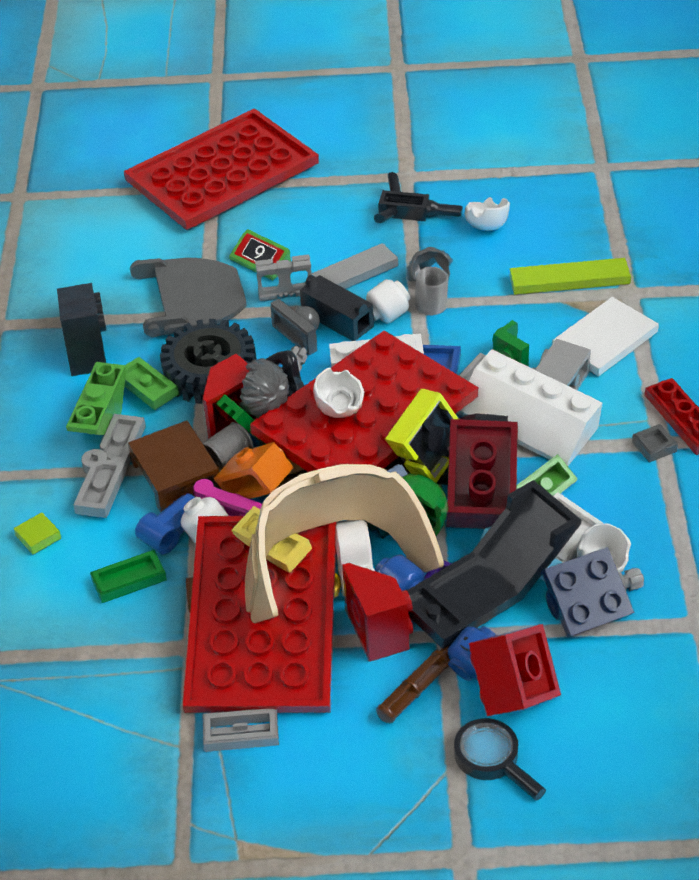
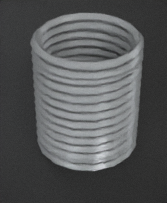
(431, 290)
(227, 443)

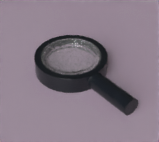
(490, 751)

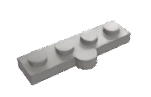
(107, 466)

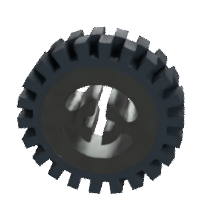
(191, 353)

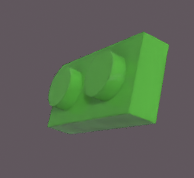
(149, 384)

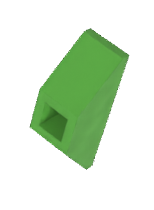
(99, 399)

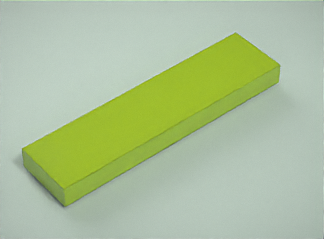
(569, 276)

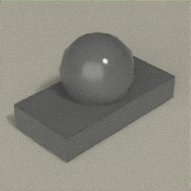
(296, 325)

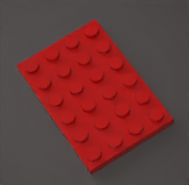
(220, 168)
(391, 380)
(265, 663)

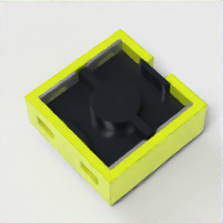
(424, 435)

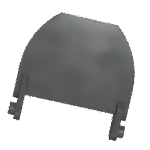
(191, 292)

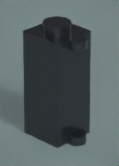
(338, 307)

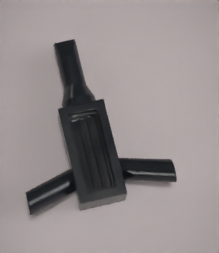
(410, 205)

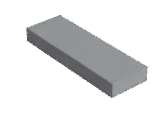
(360, 266)

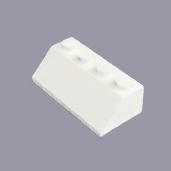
(548, 413)

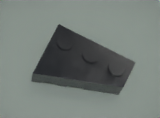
(82, 327)

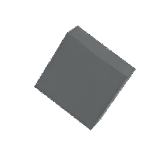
(654, 443)

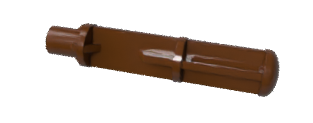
(413, 686)

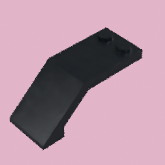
(499, 567)

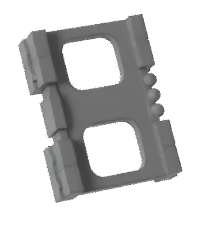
(283, 270)

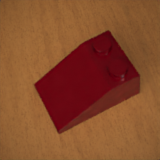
(480, 471)

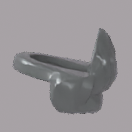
(427, 258)

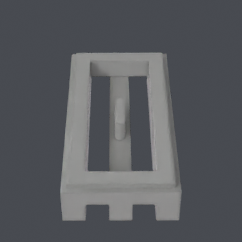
(241, 733)

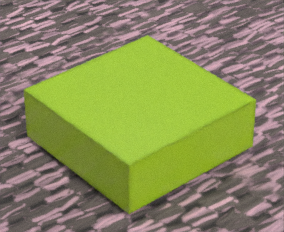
(37, 533)

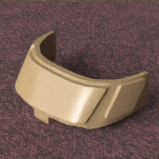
(331, 497)

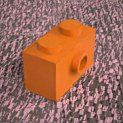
(254, 471)

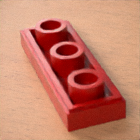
(677, 410)

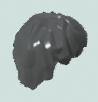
(264, 387)

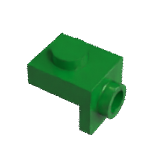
(507, 343)

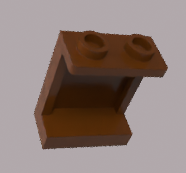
(172, 462)

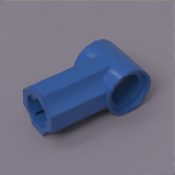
(164, 529)

